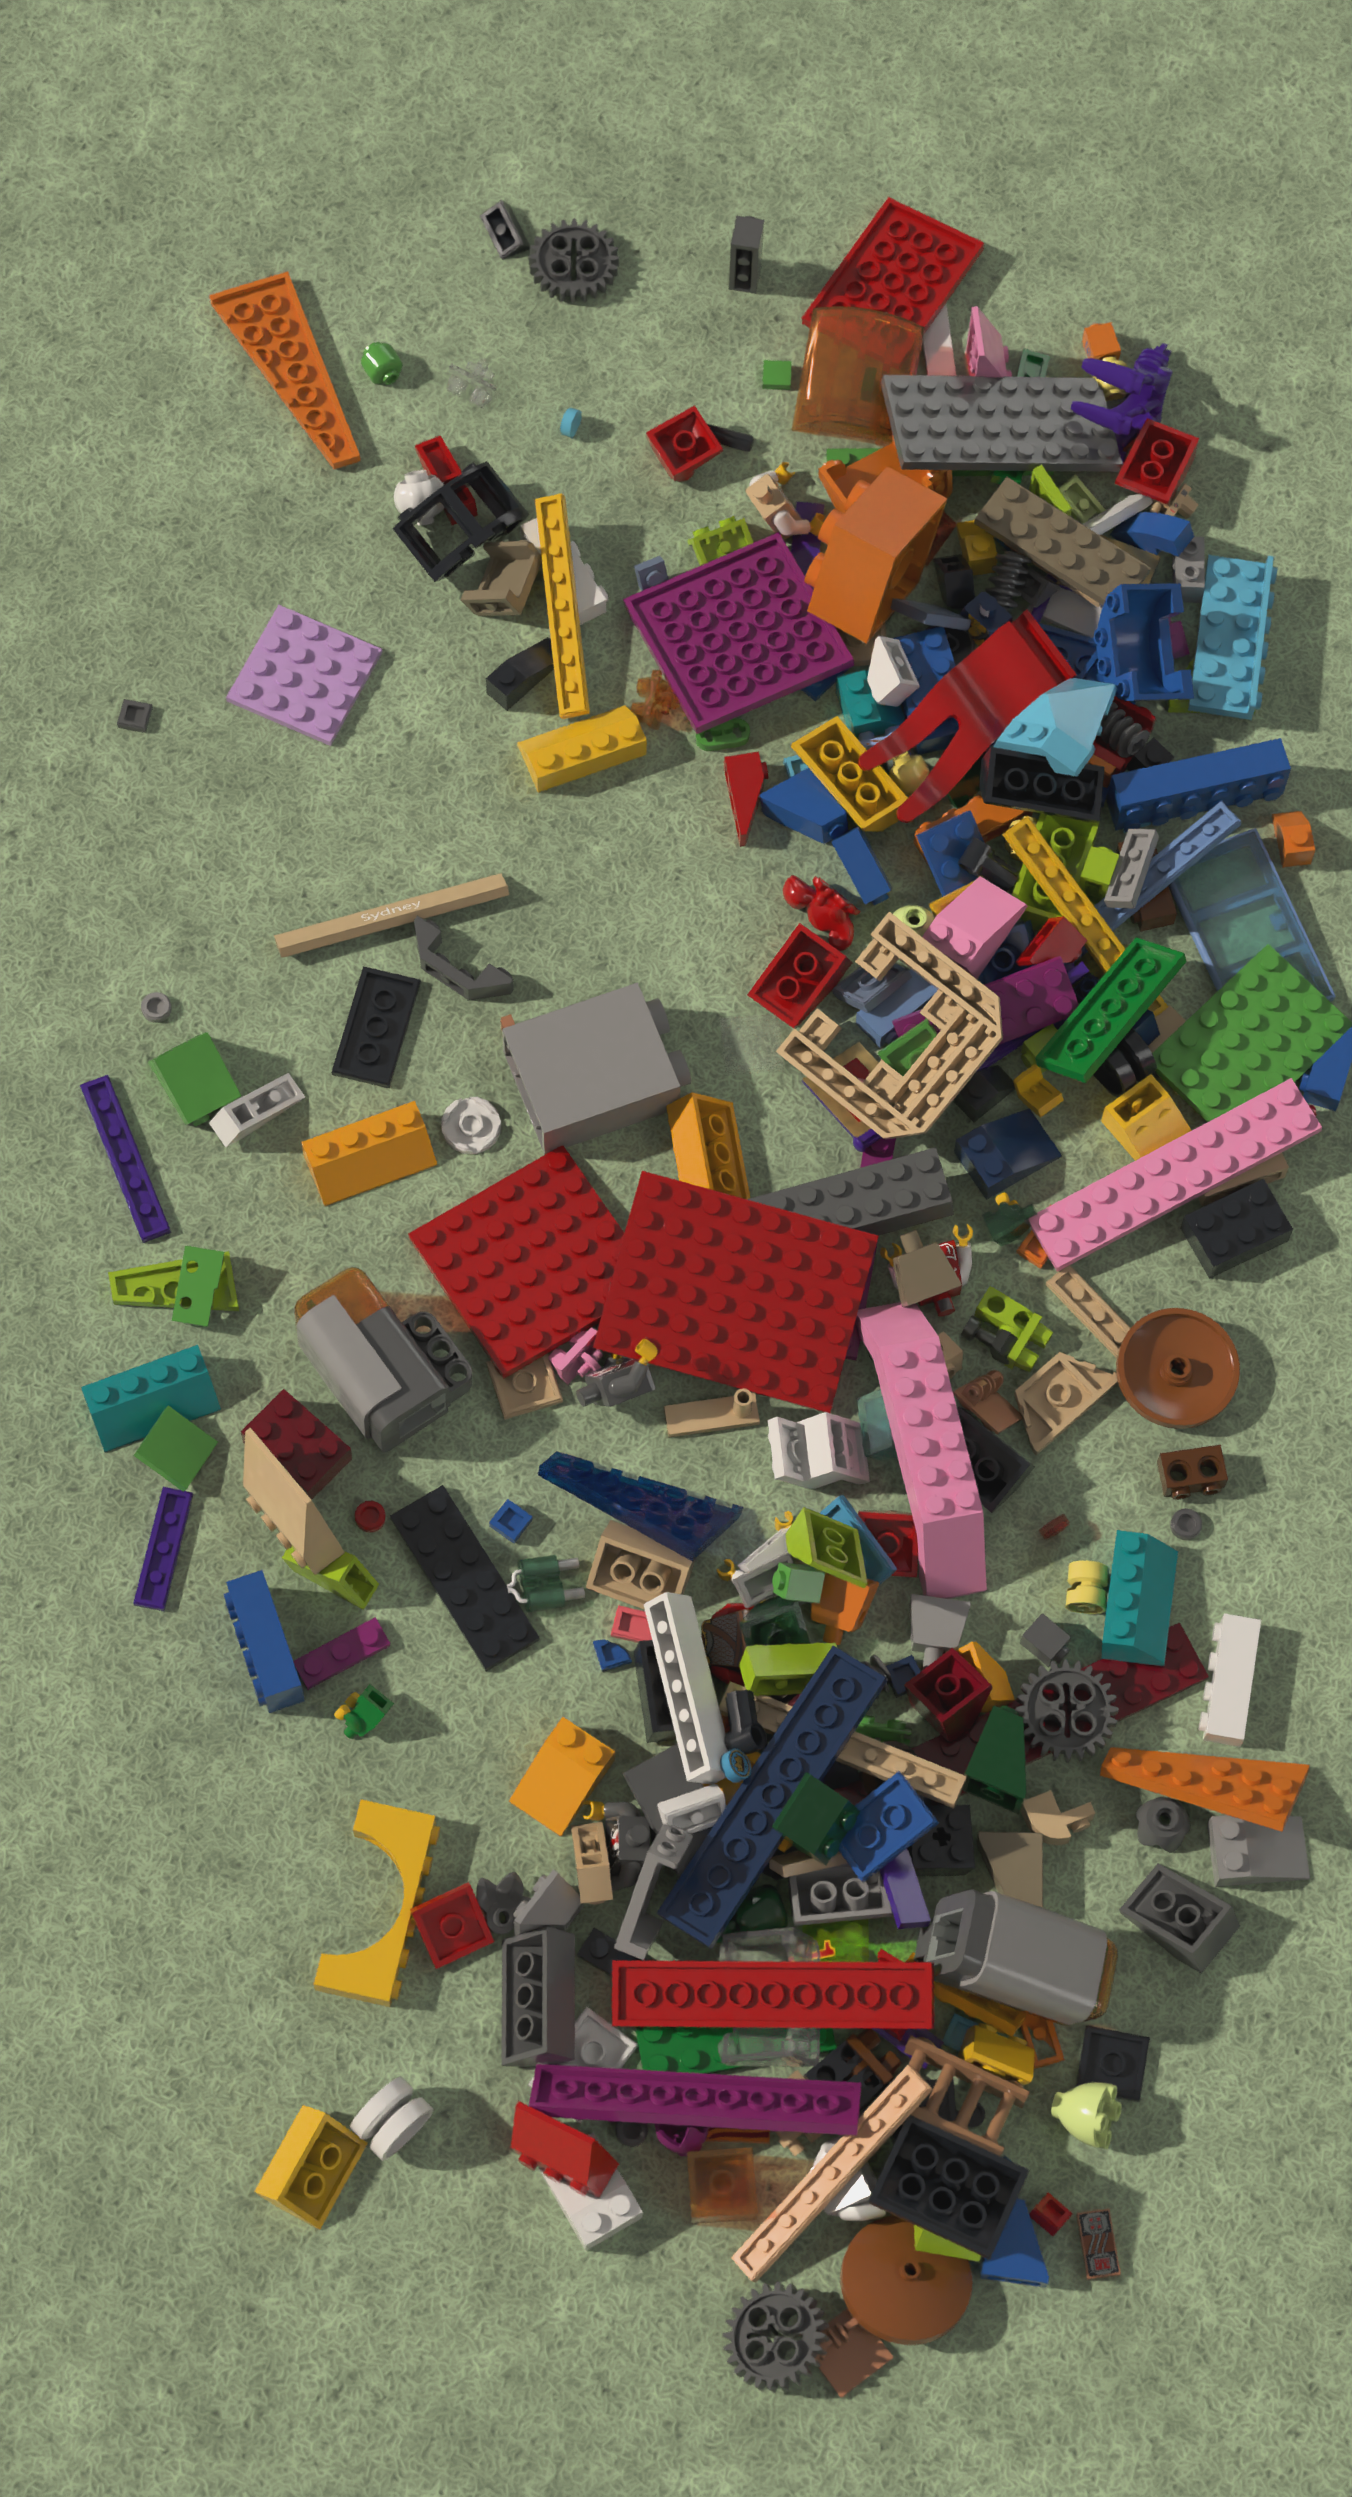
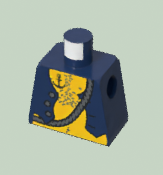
(985, 617)

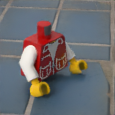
(959, 1257)

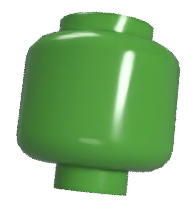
(381, 363)

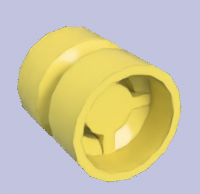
(1087, 1587)

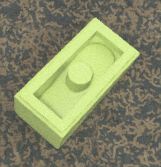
(1080, 499)

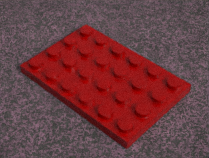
(901, 266)

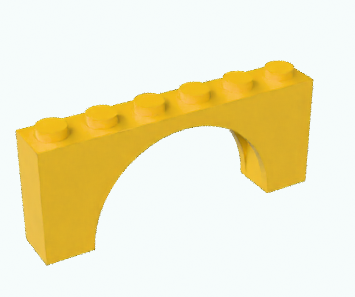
(374, 1972)

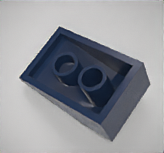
(1005, 1151)

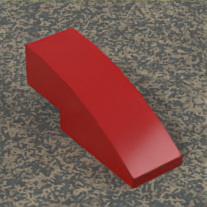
(439, 462)

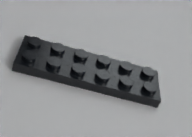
(464, 1578)

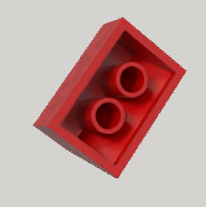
(561, 2151)

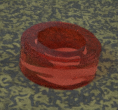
(1054, 1527)

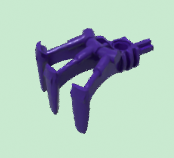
(1148, 389)

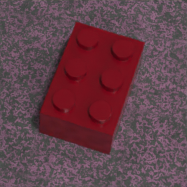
(300, 1443)

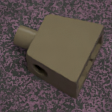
(922, 1270)

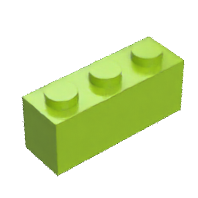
(781, 1667)

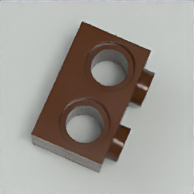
(1189, 1464)

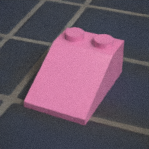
(985, 349)
(975, 925)

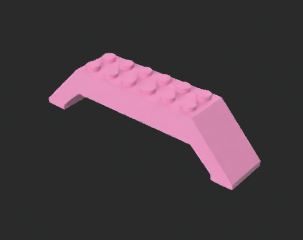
(928, 1448)

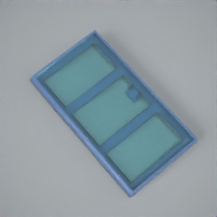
(1238, 907)

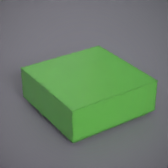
(777, 374)

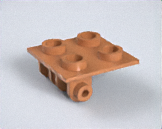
(986, 1403)
(851, 2353)

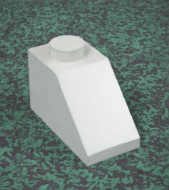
(890, 673)

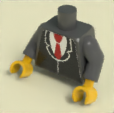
(619, 1378)
(625, 1840)

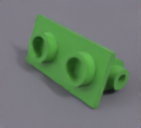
(892, 1731)

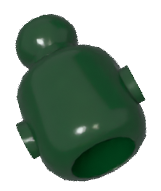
(759, 1911)

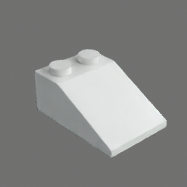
(595, 2217)

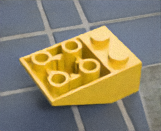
(1144, 1118)

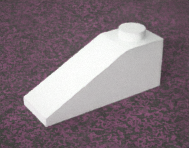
(255, 1109)

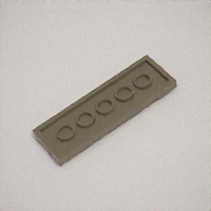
(1058, 542)

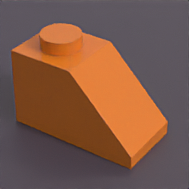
(1294, 838)

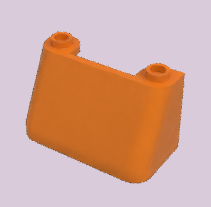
(840, 480)

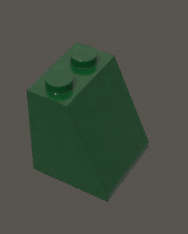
(998, 1761)

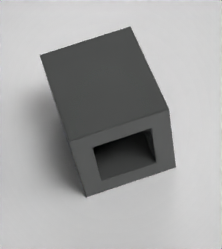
(1046, 1641)

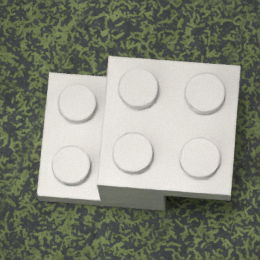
(817, 1451)

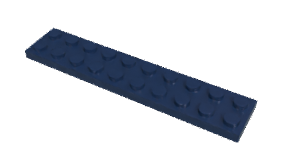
(743, 1834)

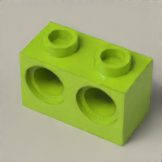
(1098, 873)

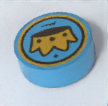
(735, 1765)

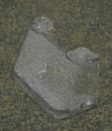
(770, 2045)

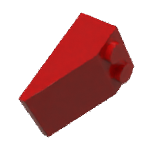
(1158, 461)
(799, 976)

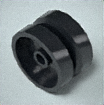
(1126, 1065)

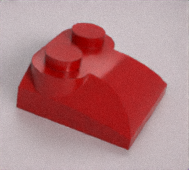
(684, 444)
(896, 1536)

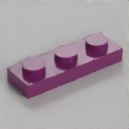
(341, 1653)

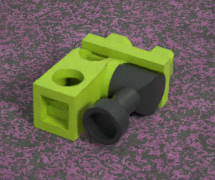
(1016, 1328)

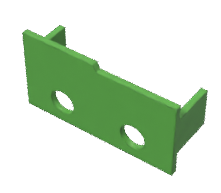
(198, 1285)

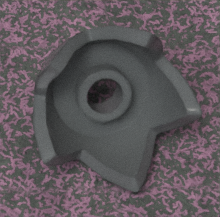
(1153, 1832)

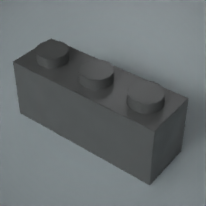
(746, 254)

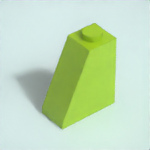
(343, 1577)

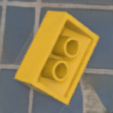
(311, 2166)

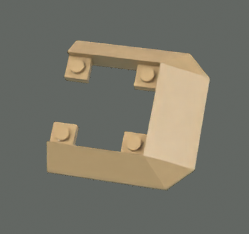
(960, 1008)

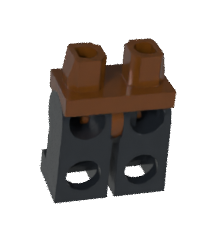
(856, 2063)

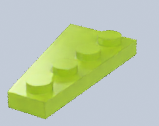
(158, 1284)

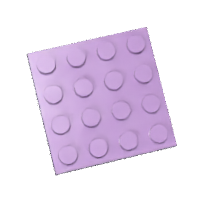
(304, 675)

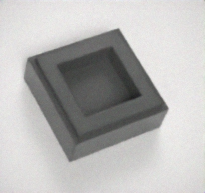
(134, 716)

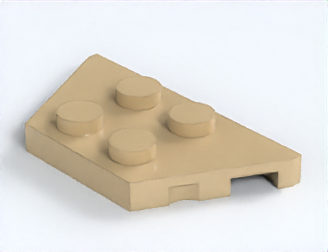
(1059, 1397)

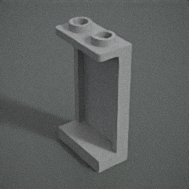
(638, 1927)

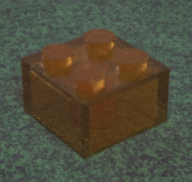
(721, 2185)

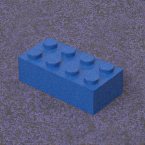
(930, 661)
(265, 1641)

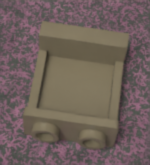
(505, 580)

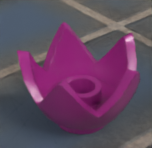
(681, 2138)

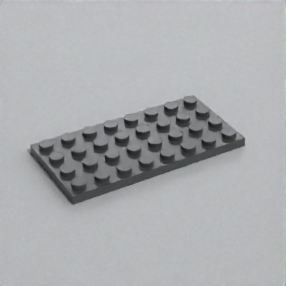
(997, 423)

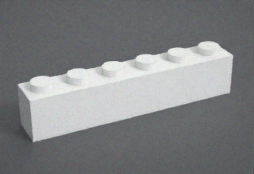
(688, 1686)

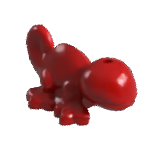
(825, 908)

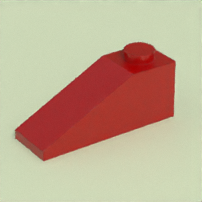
(745, 783)

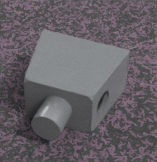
(936, 1625)

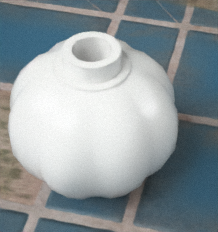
(416, 489)

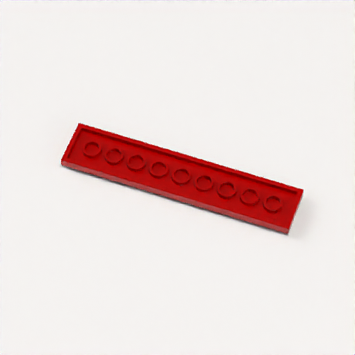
(773, 1994)

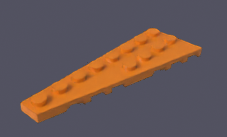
(278, 339)

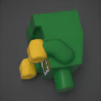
(369, 1711)

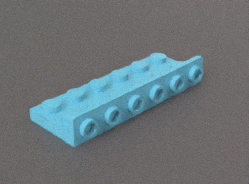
(1232, 636)

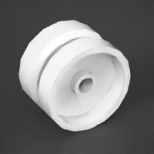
(391, 2118)

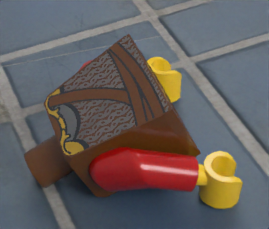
(725, 1642)

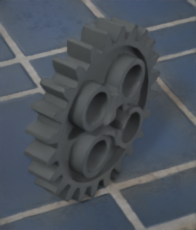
(600, 260)
(1094, 1711)
(779, 2307)

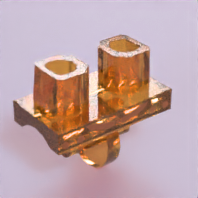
(657, 702)

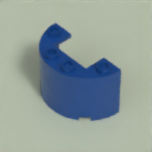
(1137, 645)

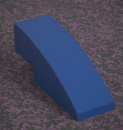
(1155, 533)

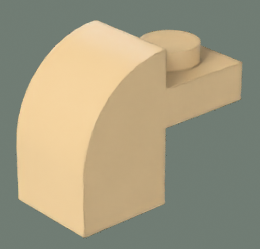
(1045, 1817)

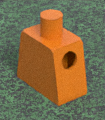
(842, 1606)

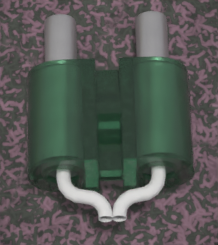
(542, 1583)

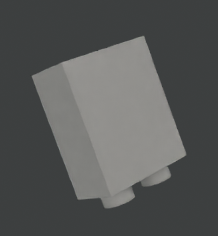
(594, 1066)

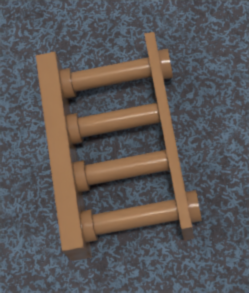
(1008, 2090)

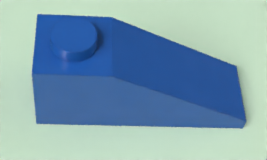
(1328, 1074)

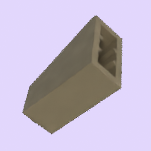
(1014, 1863)

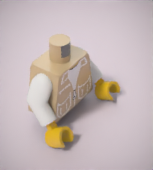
(776, 507)

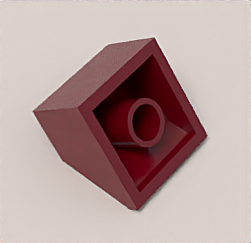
(949, 1694)

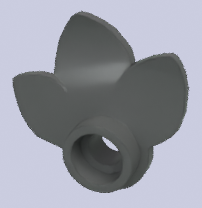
(500, 1898)

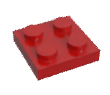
(452, 1925)

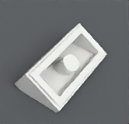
(694, 1809)

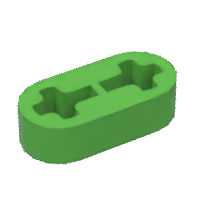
(724, 736)

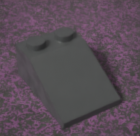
(1181, 1917)

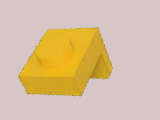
(1036, 1091)

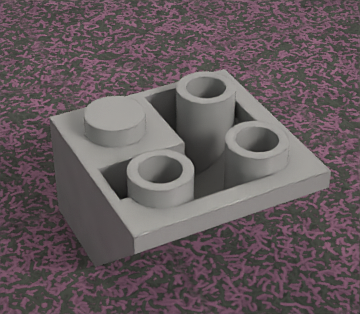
(552, 1905)

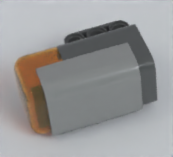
(375, 1362)
(1020, 1956)

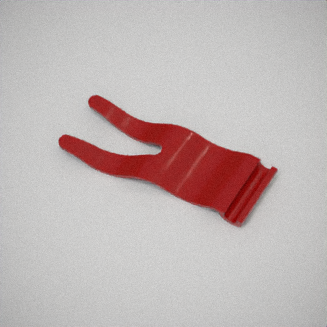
(983, 697)

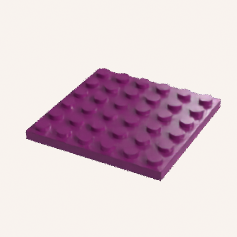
(737, 633)

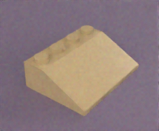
(287, 1508)

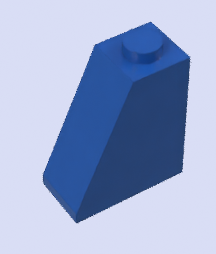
(805, 807)
(862, 866)
(1017, 2253)

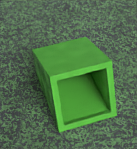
(195, 1079)

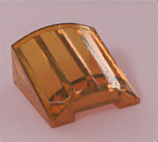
(845, 367)

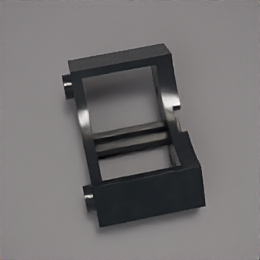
(492, 492)

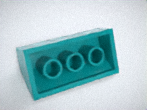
(133, 1400)
(1139, 1599)

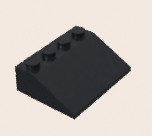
(949, 2186)

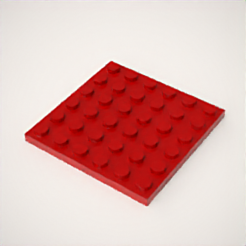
(525, 1259)

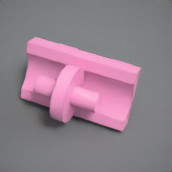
(578, 1359)

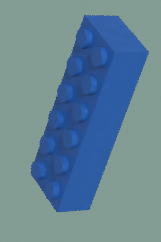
(1198, 785)

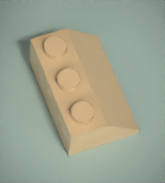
(636, 1567)

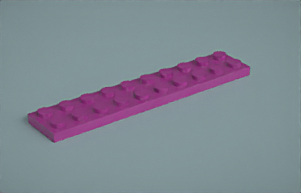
(696, 2099)

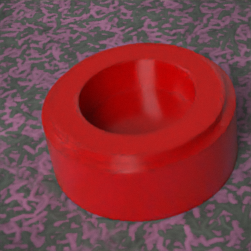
(370, 1516)

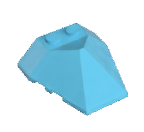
(1061, 724)

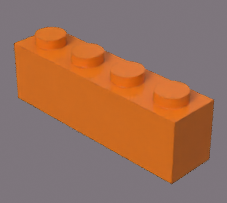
(990, 819)

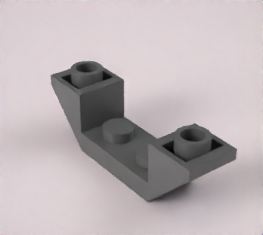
(490, 983)

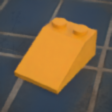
(562, 1776)

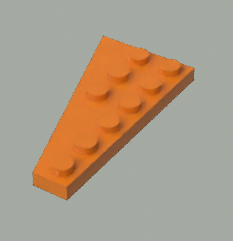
(1232, 1786)

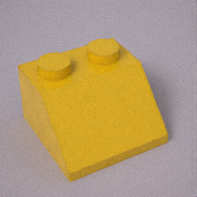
(997, 2054)

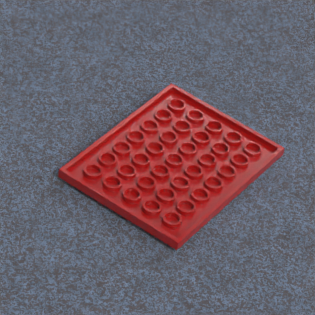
(736, 1291)

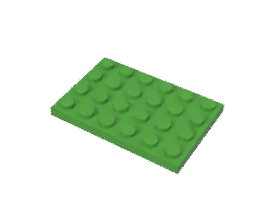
(1249, 1037)

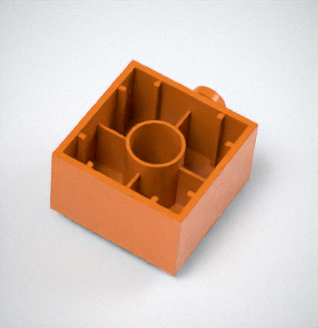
(873, 552)

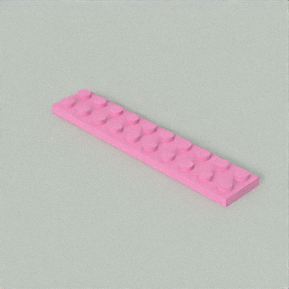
(1174, 1174)

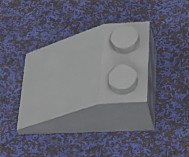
(1256, 1854)

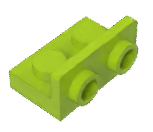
(720, 541)

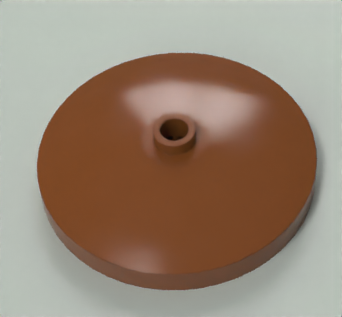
(1182, 1342)
(896, 2304)

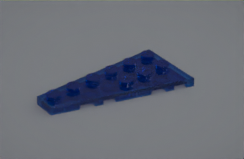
(646, 1505)

